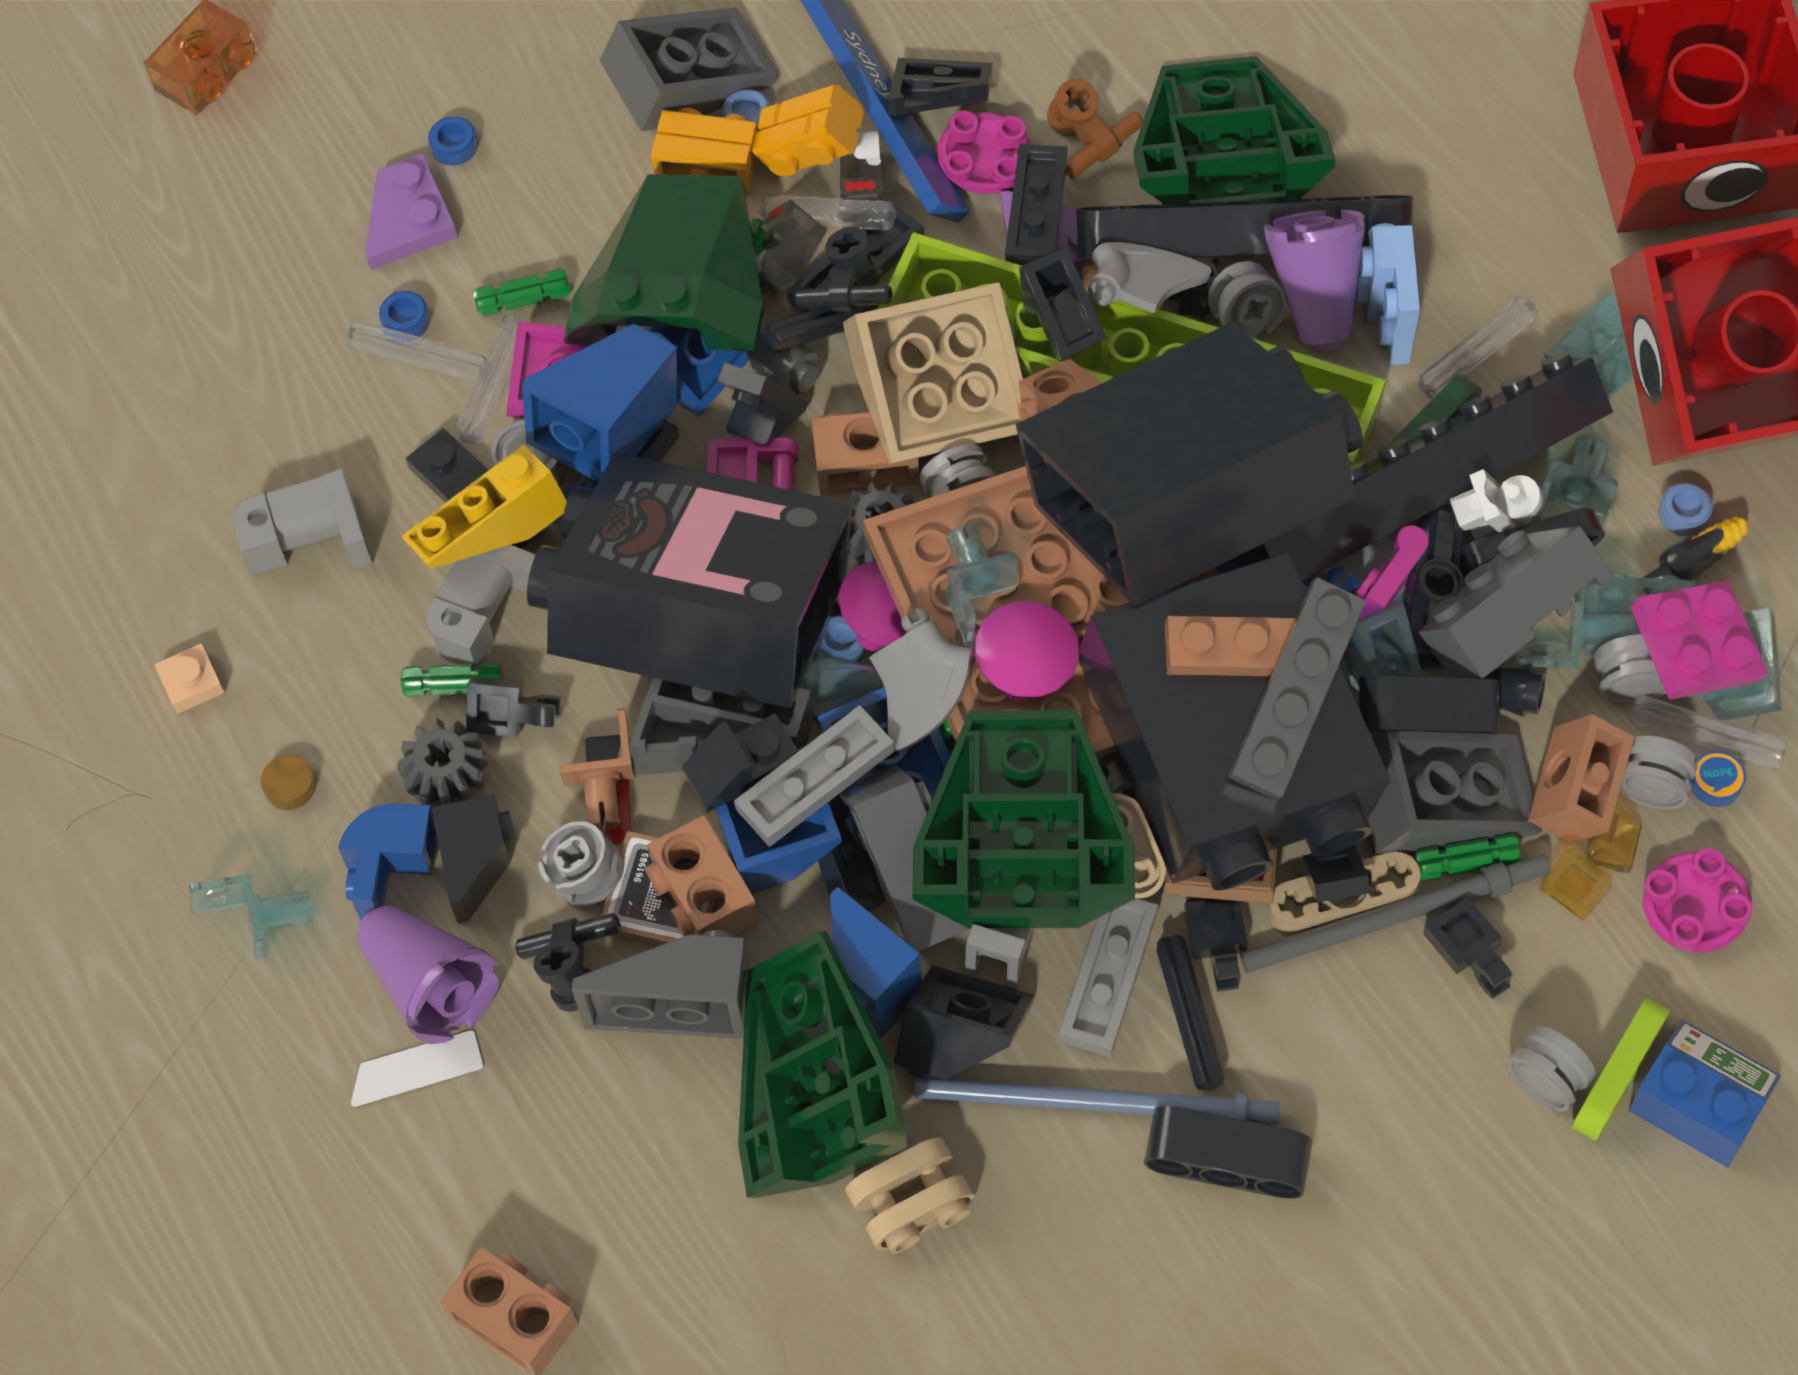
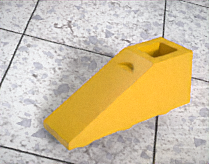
(492, 512)

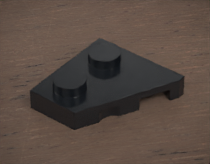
(937, 84)

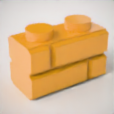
(808, 130)
(704, 145)

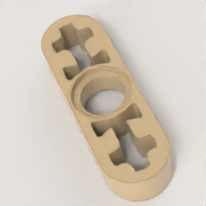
(1311, 918)

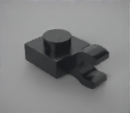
(500, 708)
(1336, 875)
(1217, 933)
(1468, 940)

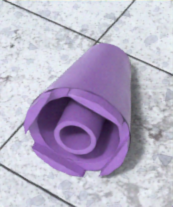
(1319, 272)
(427, 972)

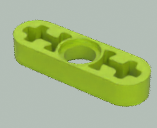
(1621, 1069)

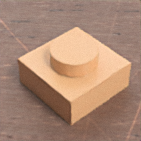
(189, 678)

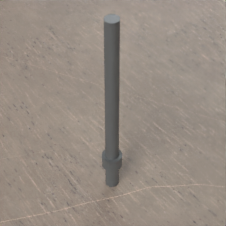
(1492, 881)

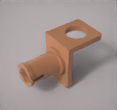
(600, 779)

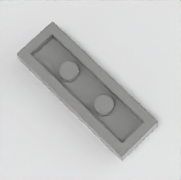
(814, 775)
(1108, 977)

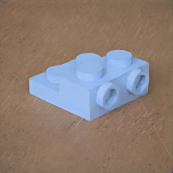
(1390, 288)

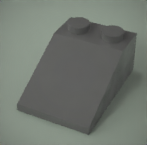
(684, 62)
(1450, 790)
(673, 989)

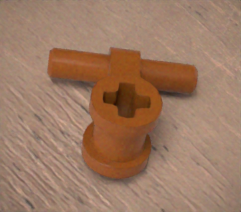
(1098, 139)

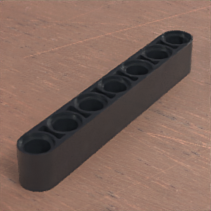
(1221, 226)

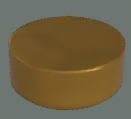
(288, 782)

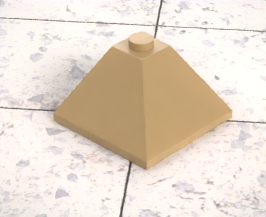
(938, 371)

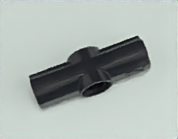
(1438, 568)

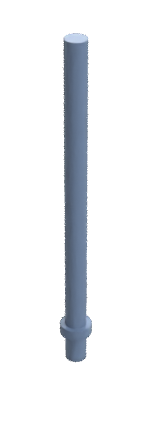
(1092, 1099)

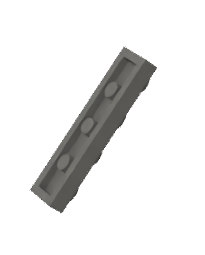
(1296, 689)

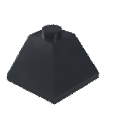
(957, 1023)

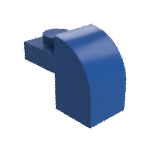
(386, 841)

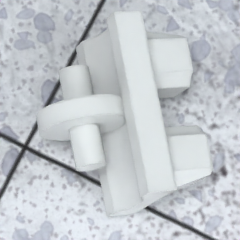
(1494, 506)

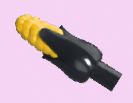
(1699, 552)

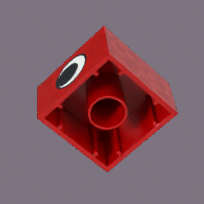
(1691, 108)
(1713, 339)

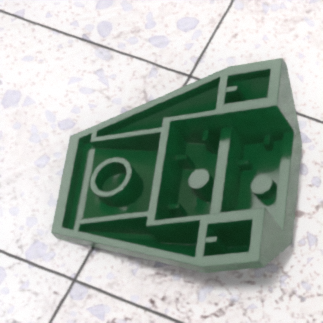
(1228, 136)
(677, 263)
(1023, 827)
(813, 1075)

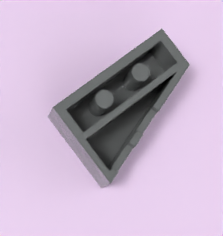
(1509, 597)
(682, 716)
(889, 818)

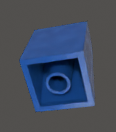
(602, 399)

